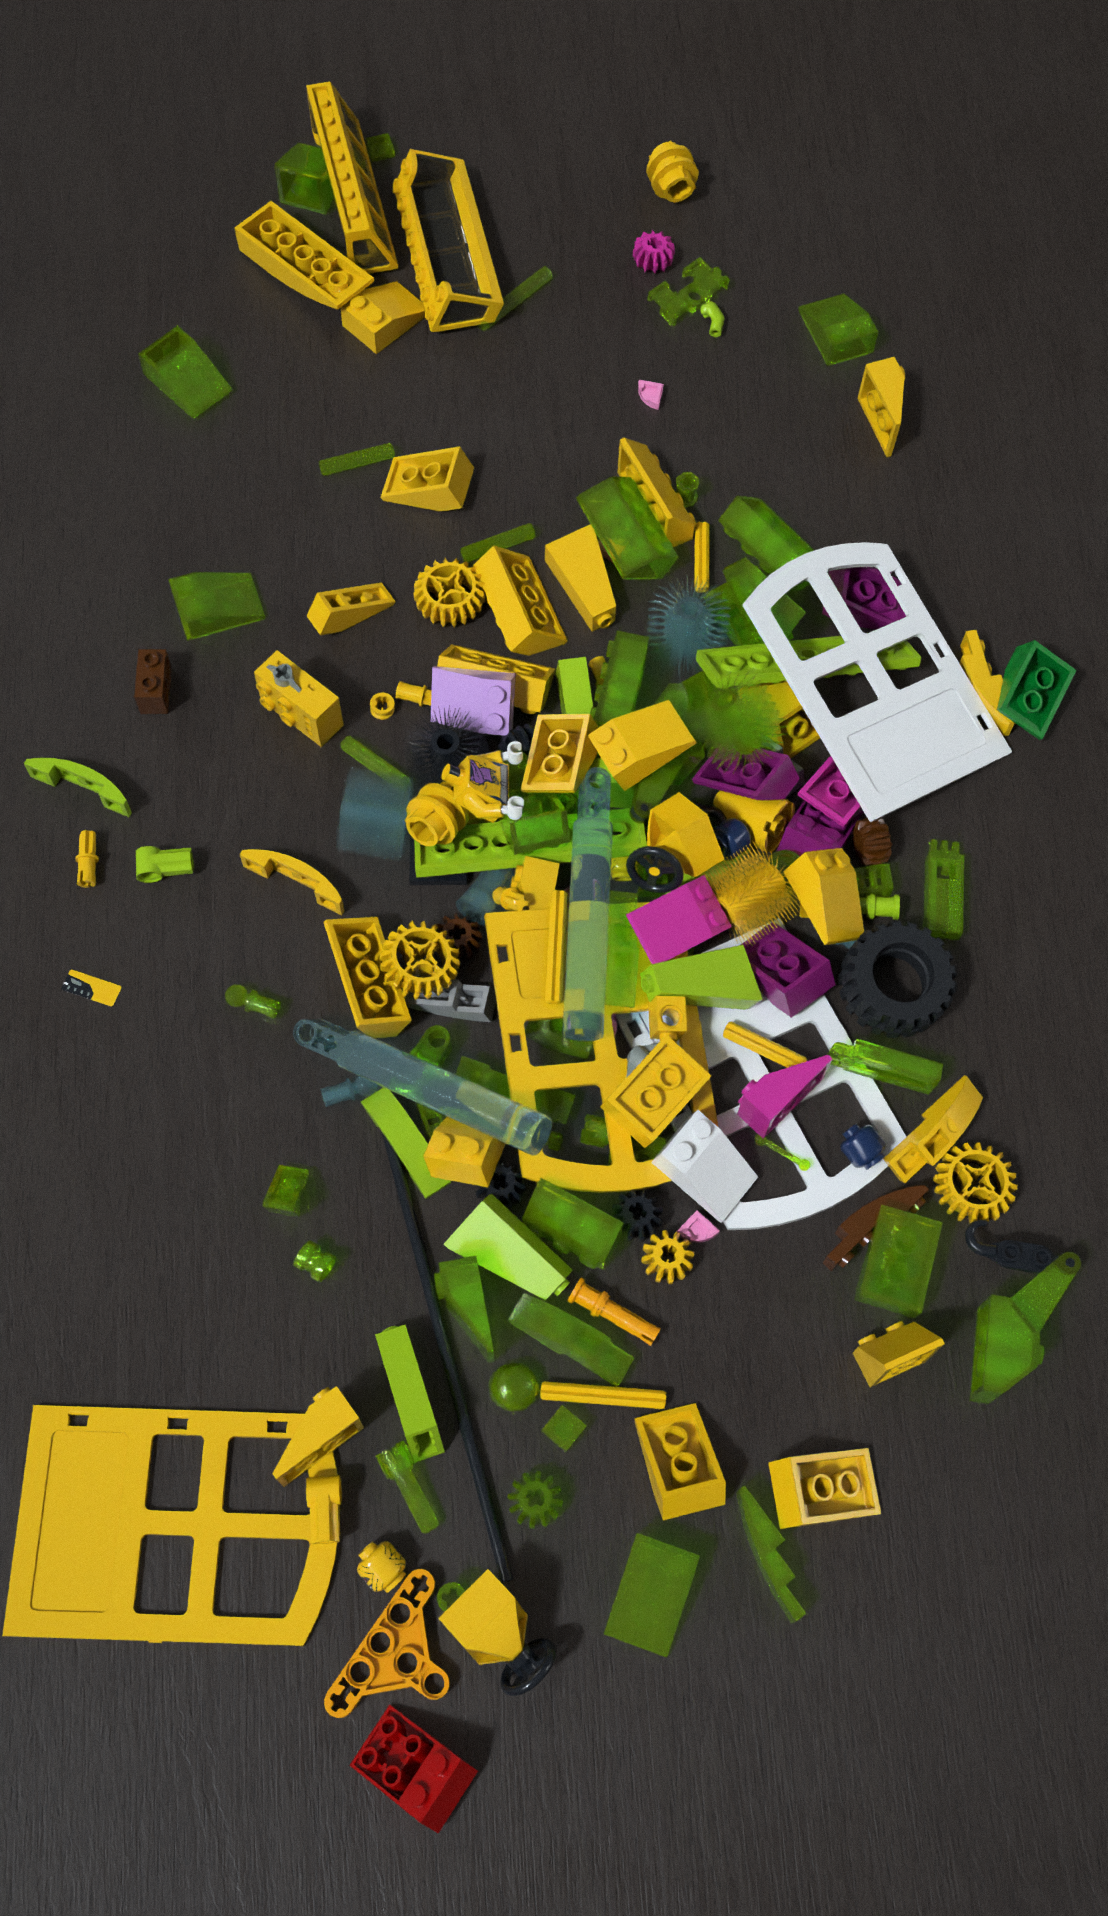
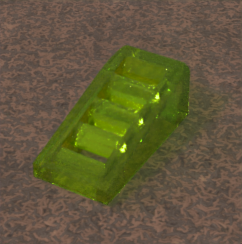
(873, 872)

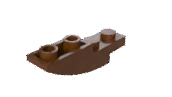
(860, 1225)

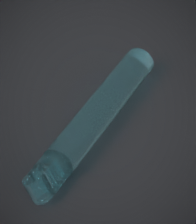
(588, 911)
(428, 1085)

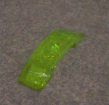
(549, 1102)

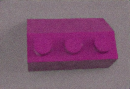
(764, 783)

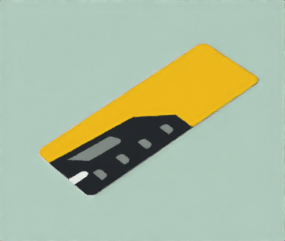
(91, 987)

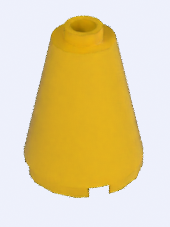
(763, 817)

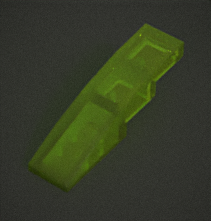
(621, 951)
(763, 1540)

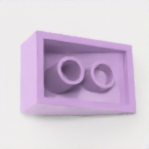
(479, 693)

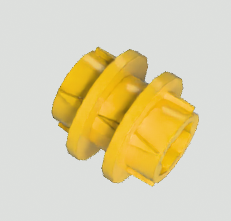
(672, 171)
(434, 815)

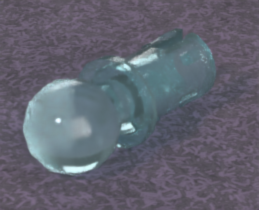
(346, 1091)

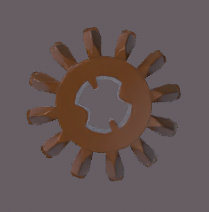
(872, 842)
(468, 931)

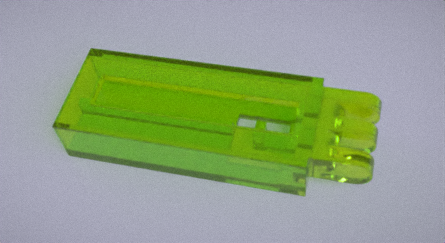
(944, 896)
(887, 1065)

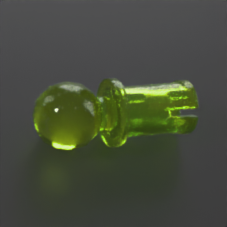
(237, 996)

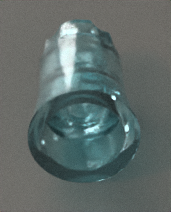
(479, 898)

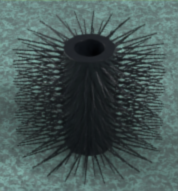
(444, 747)

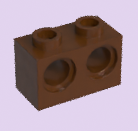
(152, 681)

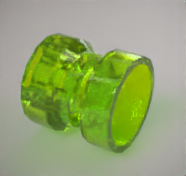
(314, 1261)

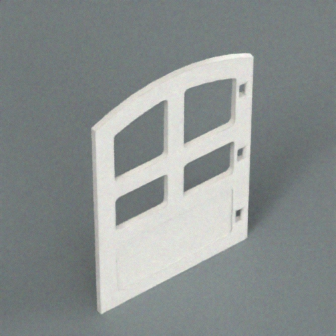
(909, 736)
(770, 1022)

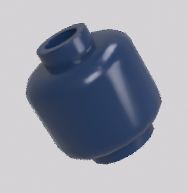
(732, 836)
(863, 1146)

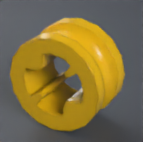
(382, 714)

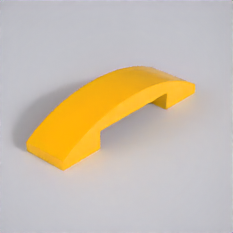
(265, 861)

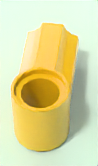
(323, 1499)

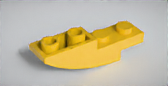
(980, 676)
(938, 1132)

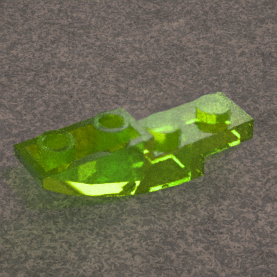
(572, 1337)

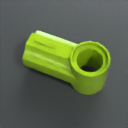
(156, 863)

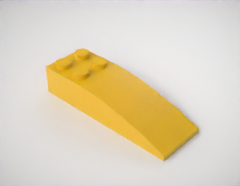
(300, 257)

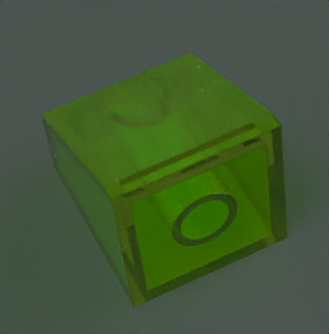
(304, 179)

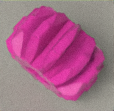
(653, 251)

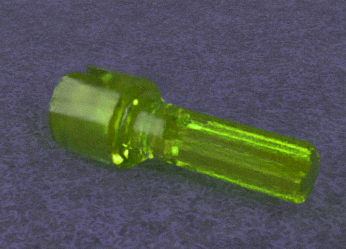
(596, 1135)
(401, 1471)

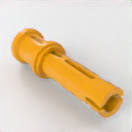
(601, 1305)

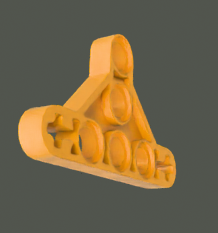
(383, 1667)

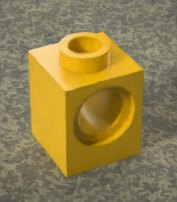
(669, 1006)

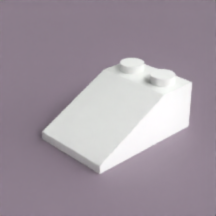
(706, 1166)

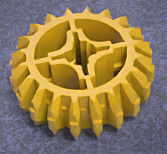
(453, 601)
(405, 943)
(965, 1174)

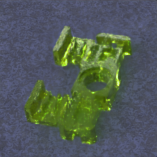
(679, 304)

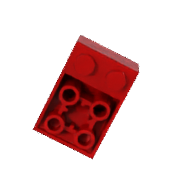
(413, 1769)

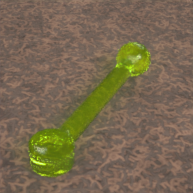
(803, 1164)

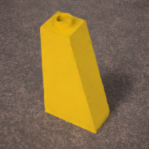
(583, 576)

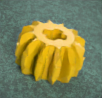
(679, 1262)

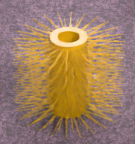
(752, 893)

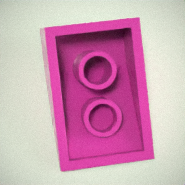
(831, 794)
(678, 920)
(778, 1093)

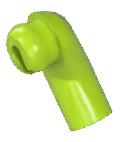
(712, 310)

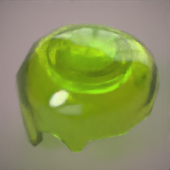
(513, 1386)

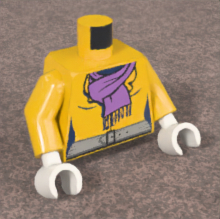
(483, 784)

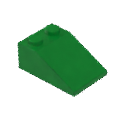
(1034, 687)

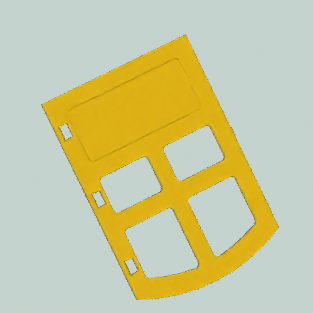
(521, 998)
(88, 1519)

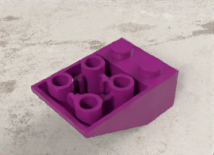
(815, 831)

